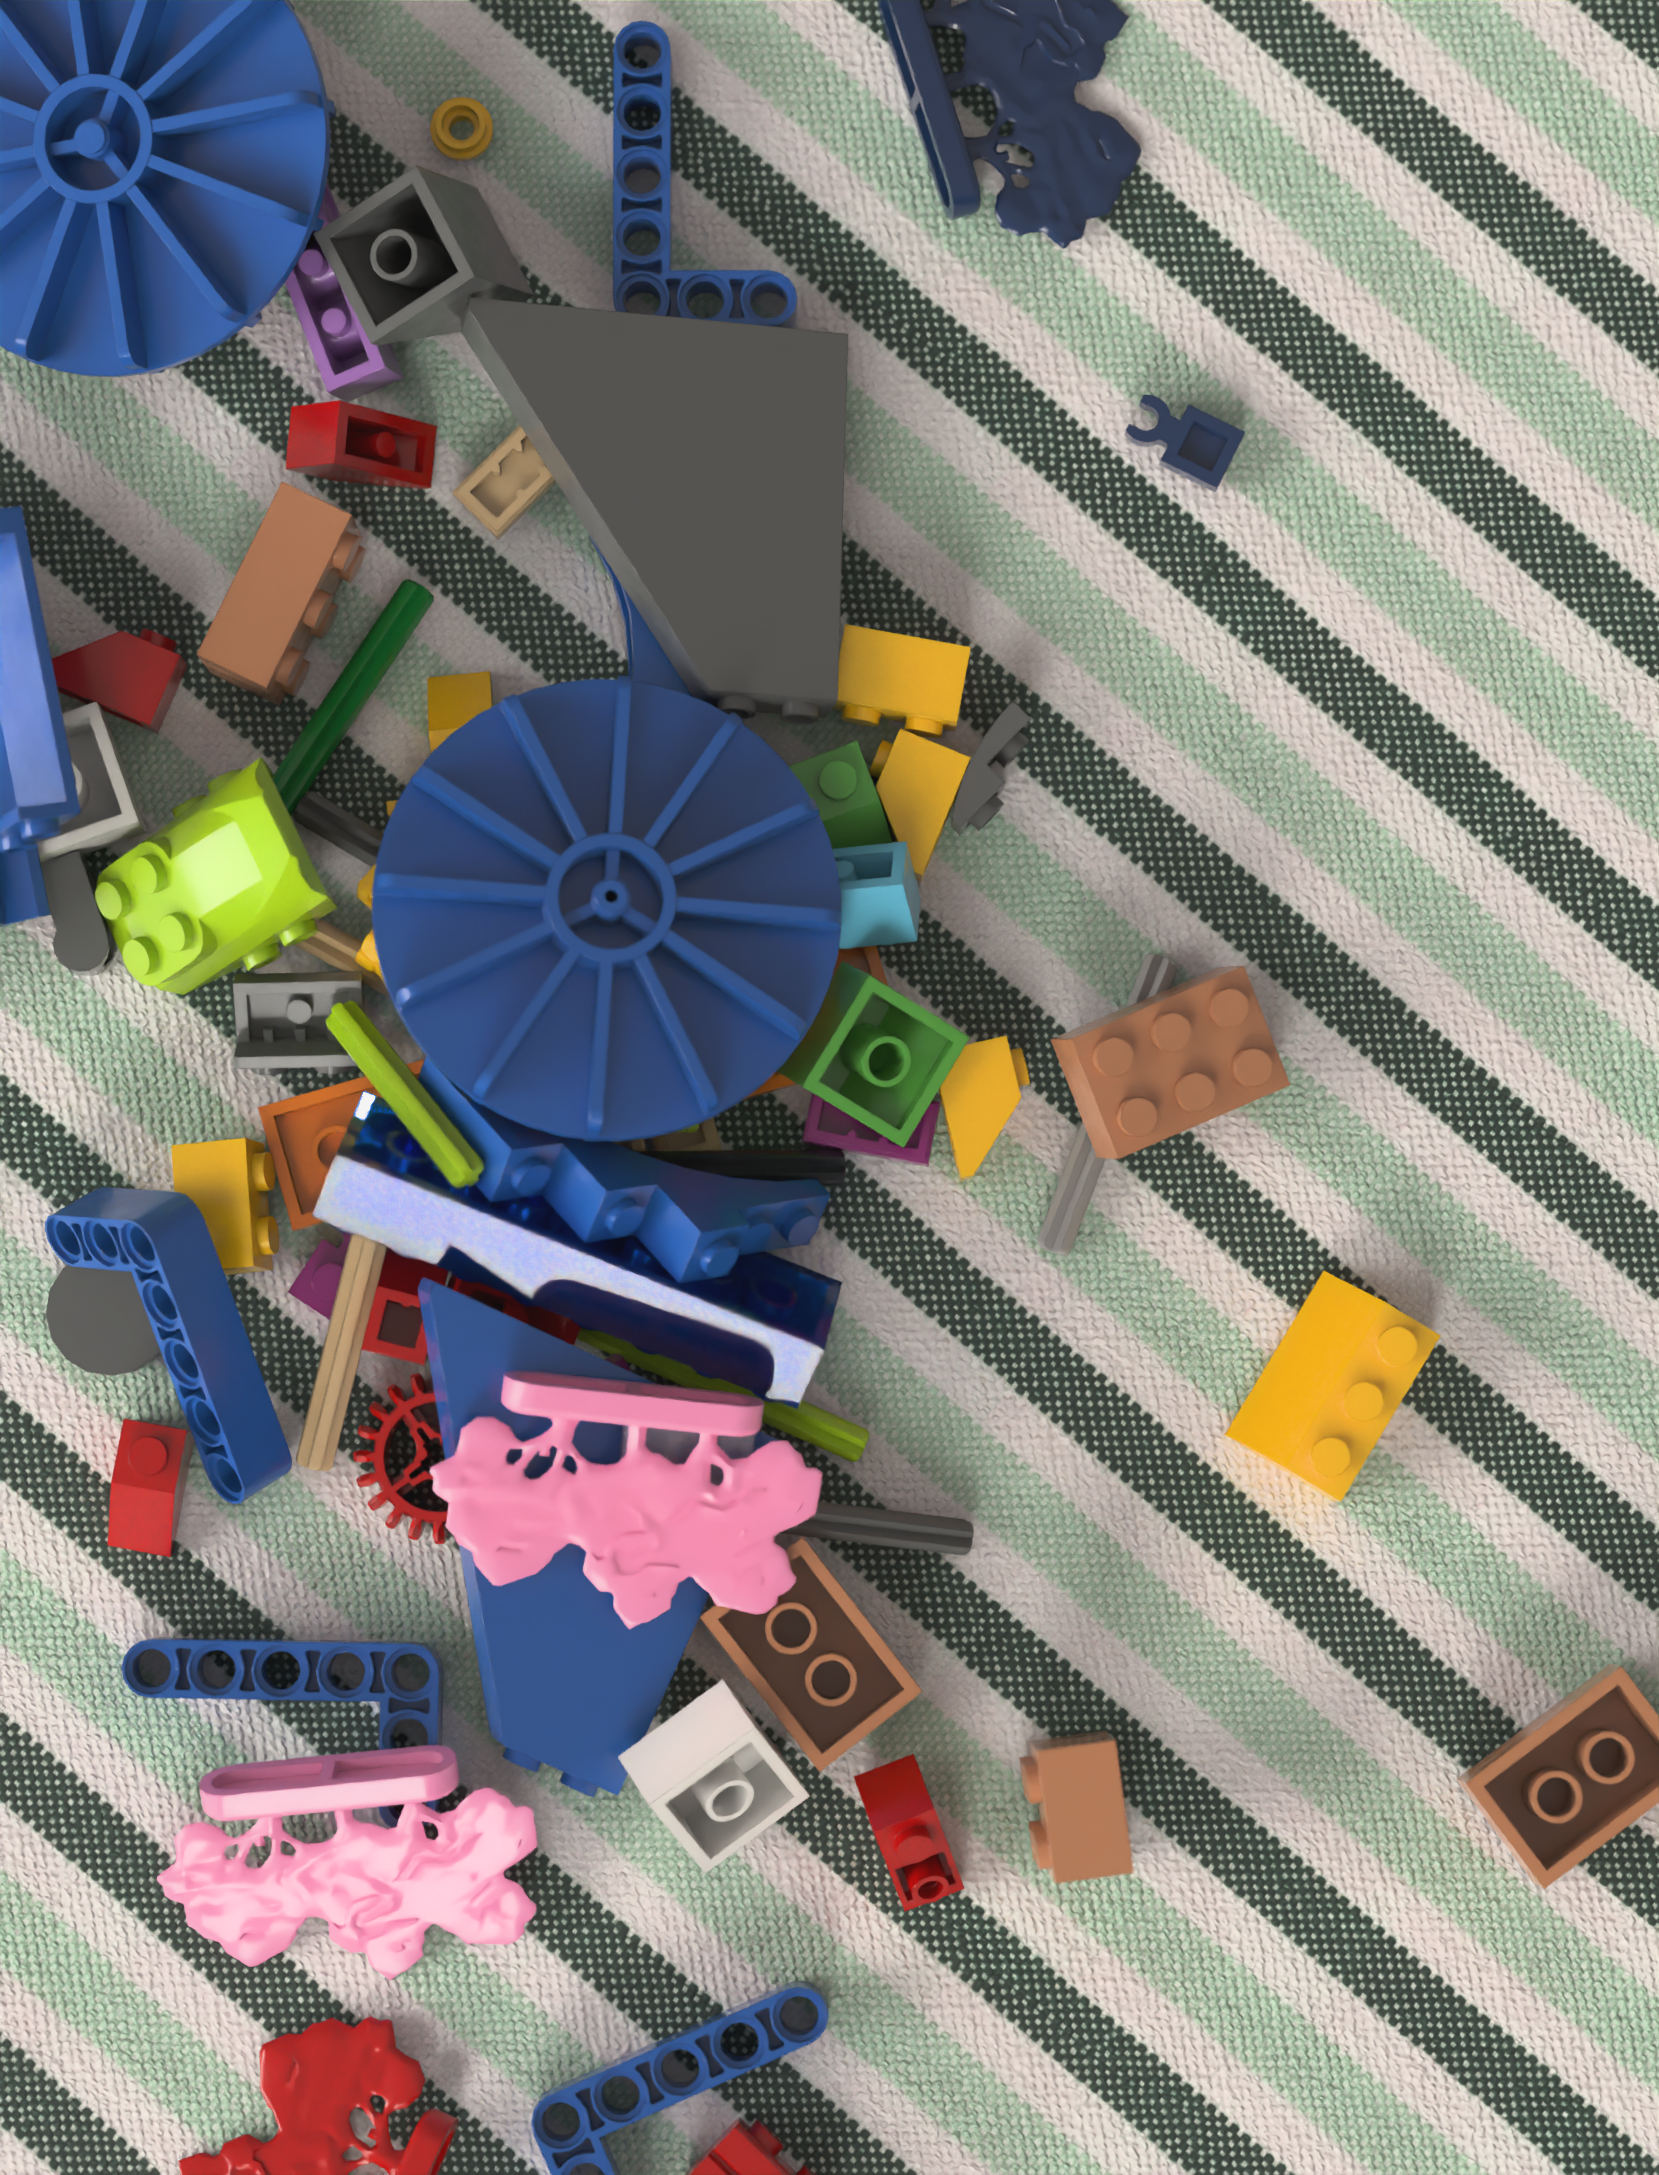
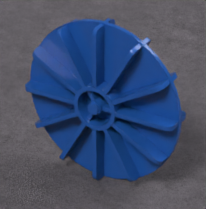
(152, 175)
(606, 909)

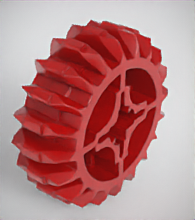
(395, 1488)

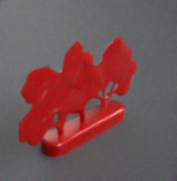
(314, 2086)

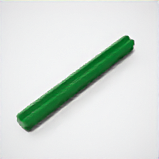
(351, 692)

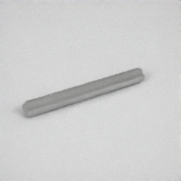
(1083, 1166)

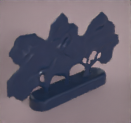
(1030, 64)

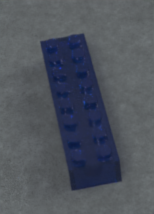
(748, 1328)

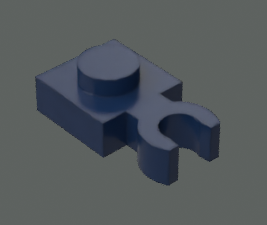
(1195, 446)

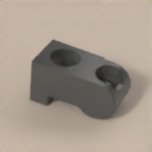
(81, 935)

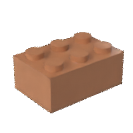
(283, 595)
(1170, 1062)
(816, 1660)
(1571, 1776)
(1079, 1807)

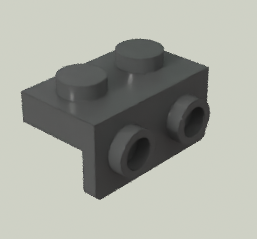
(285, 1017)

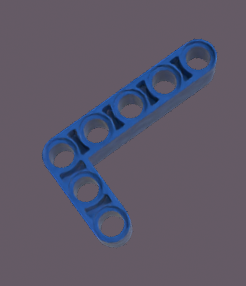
(653, 210)
(194, 1322)
(314, 1680)
(656, 2088)

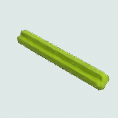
(405, 1094)

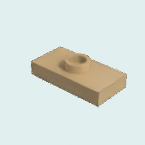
(505, 484)

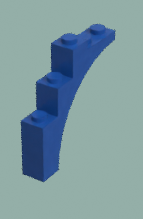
(605, 1191)

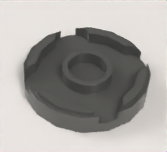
(100, 1321)

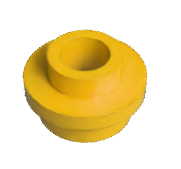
(459, 110)

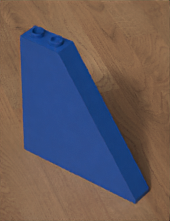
(551, 1651)

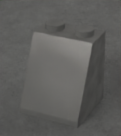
(418, 257)

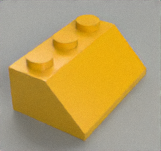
(1332, 1385)

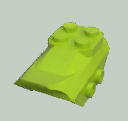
(214, 887)

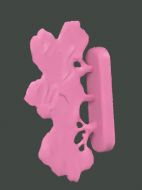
(637, 1518)
(366, 1881)

